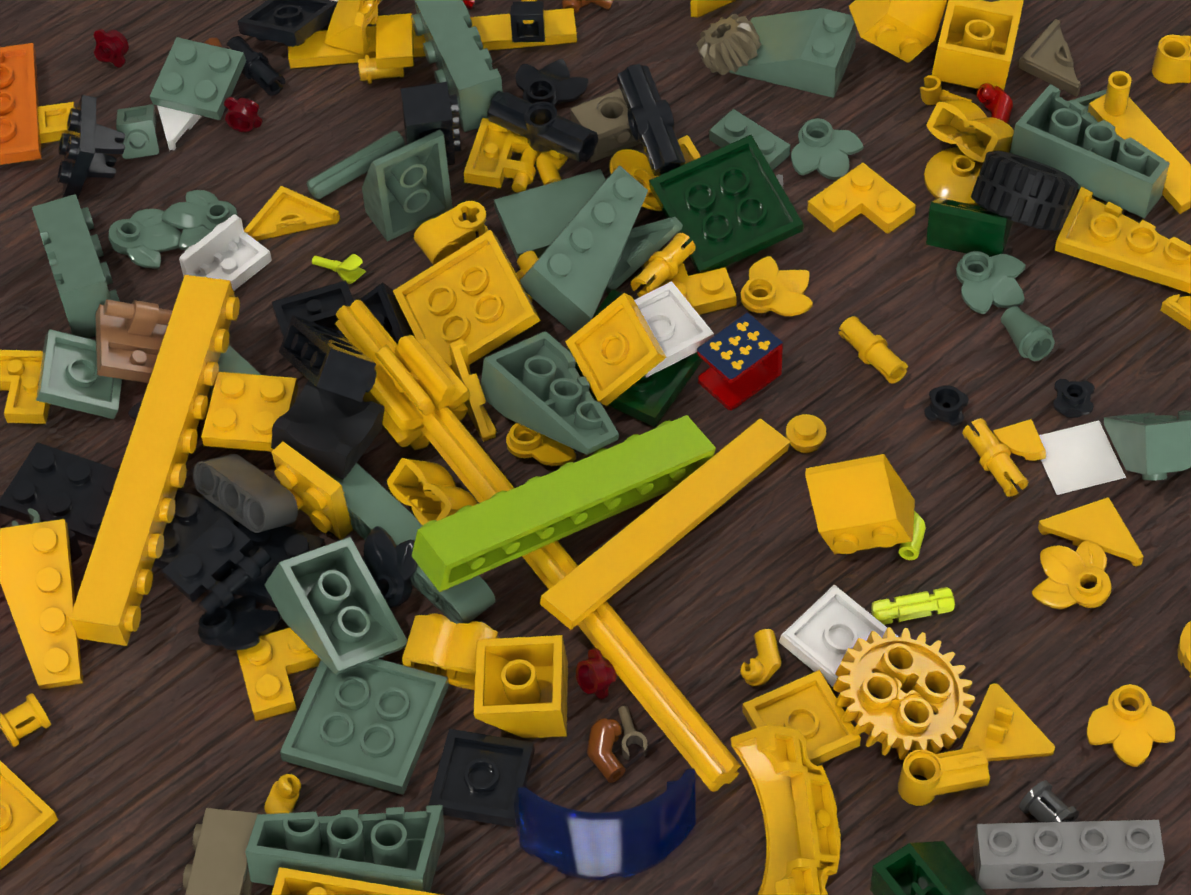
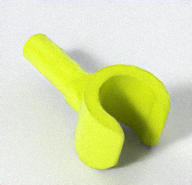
(347, 270)

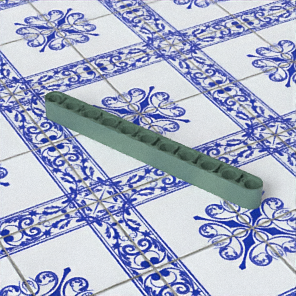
(374, 506)

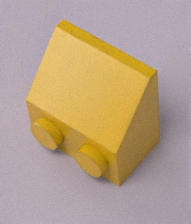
(898, 25)
(860, 504)
(522, 685)

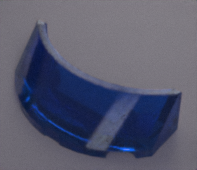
(607, 842)

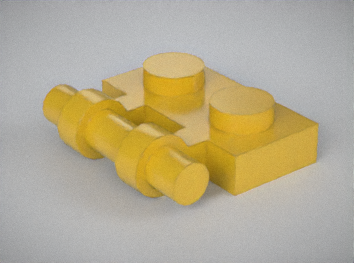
(492, 160)

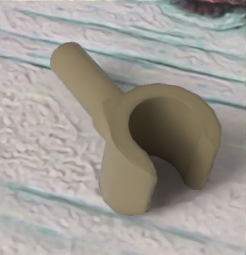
(631, 736)

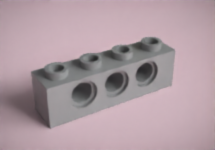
(1068, 854)

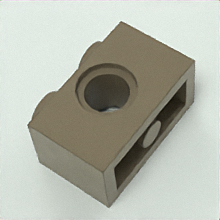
(609, 119)

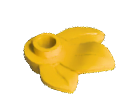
(776, 289)
(529, 443)
(1069, 572)
(1130, 731)

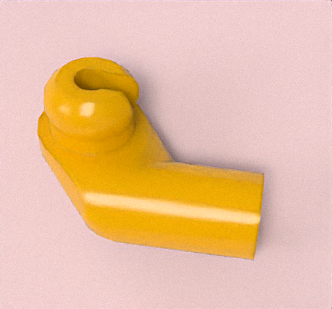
(549, 164)
(766, 662)
(283, 795)

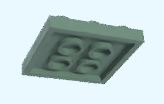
(366, 723)

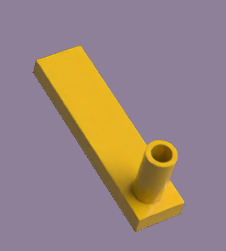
(1131, 122)

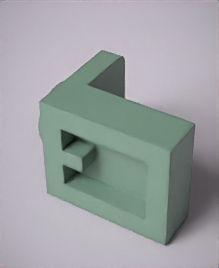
(139, 131)

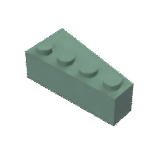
(75, 261)
(373, 848)

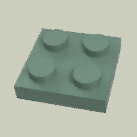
(198, 78)
(71, 378)

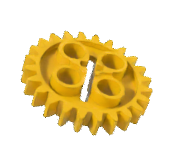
(903, 693)

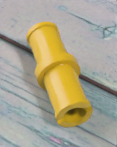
(663, 264)
(873, 349)
(995, 457)

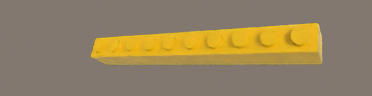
(155, 462)

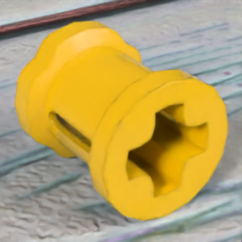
(23, 720)

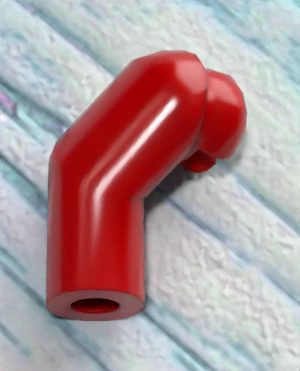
(996, 101)

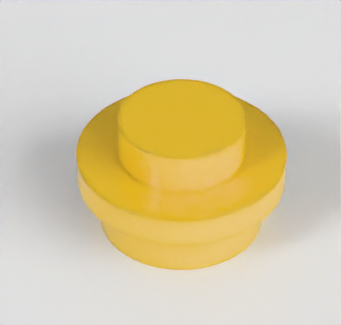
(806, 433)

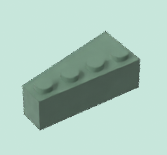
(458, 57)
(1090, 153)
(581, 259)

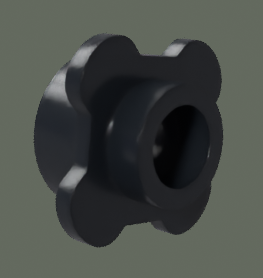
(946, 396)
(1073, 406)

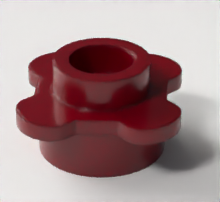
(111, 47)
(242, 114)
(595, 674)

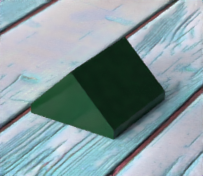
(966, 228)

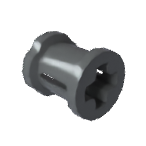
(1046, 805)

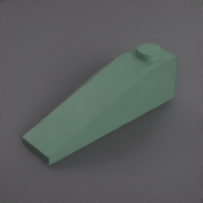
(543, 391)
(1152, 442)

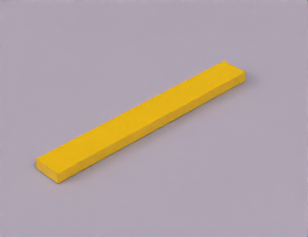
(493, 30)
(664, 524)

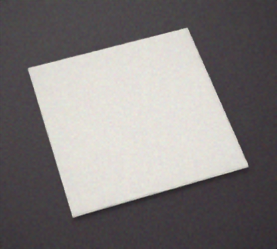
(1079, 458)

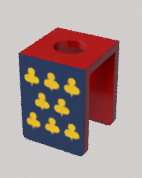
(741, 361)

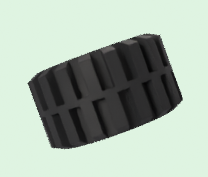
(1024, 190)

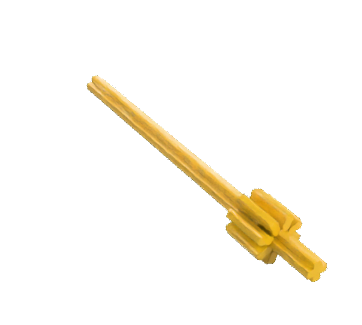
(426, 404)

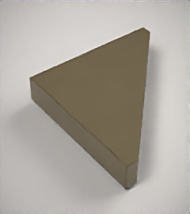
(1051, 60)

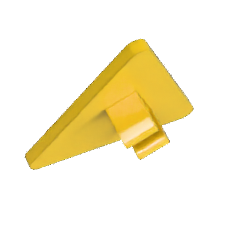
(1006, 730)

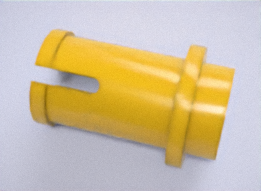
(369, 71)

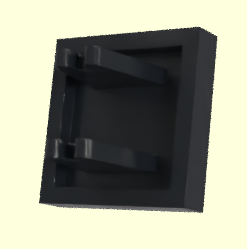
(87, 148)

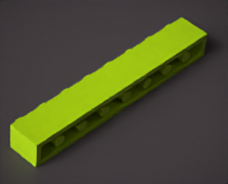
(559, 503)

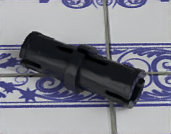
(257, 67)

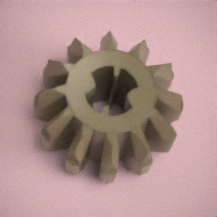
(728, 44)

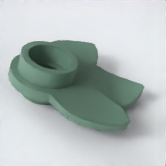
(824, 149)
(197, 216)
(144, 237)
(993, 281)

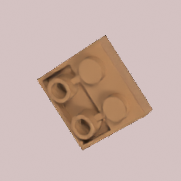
(129, 338)

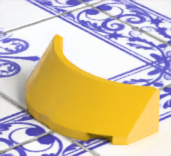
(349, 25)
(796, 811)

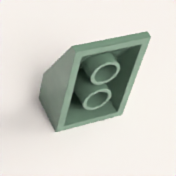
(803, 50)
(408, 186)
(335, 606)

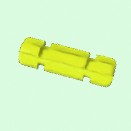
(913, 606)

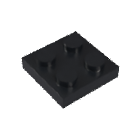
(287, 20)
(481, 776)

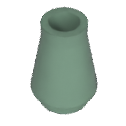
(1029, 335)

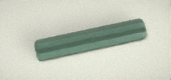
(353, 166)

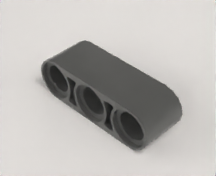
(245, 493)

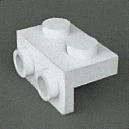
(226, 254)

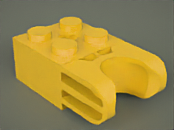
(977, 42)

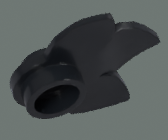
(550, 83)
(390, 565)
(237, 624)

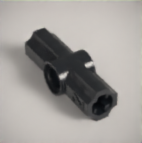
(650, 119)
(542, 126)

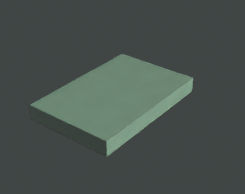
(541, 213)

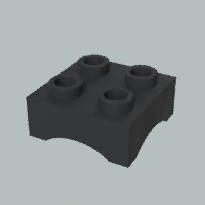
(329, 428)

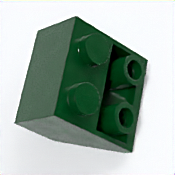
(923, 870)

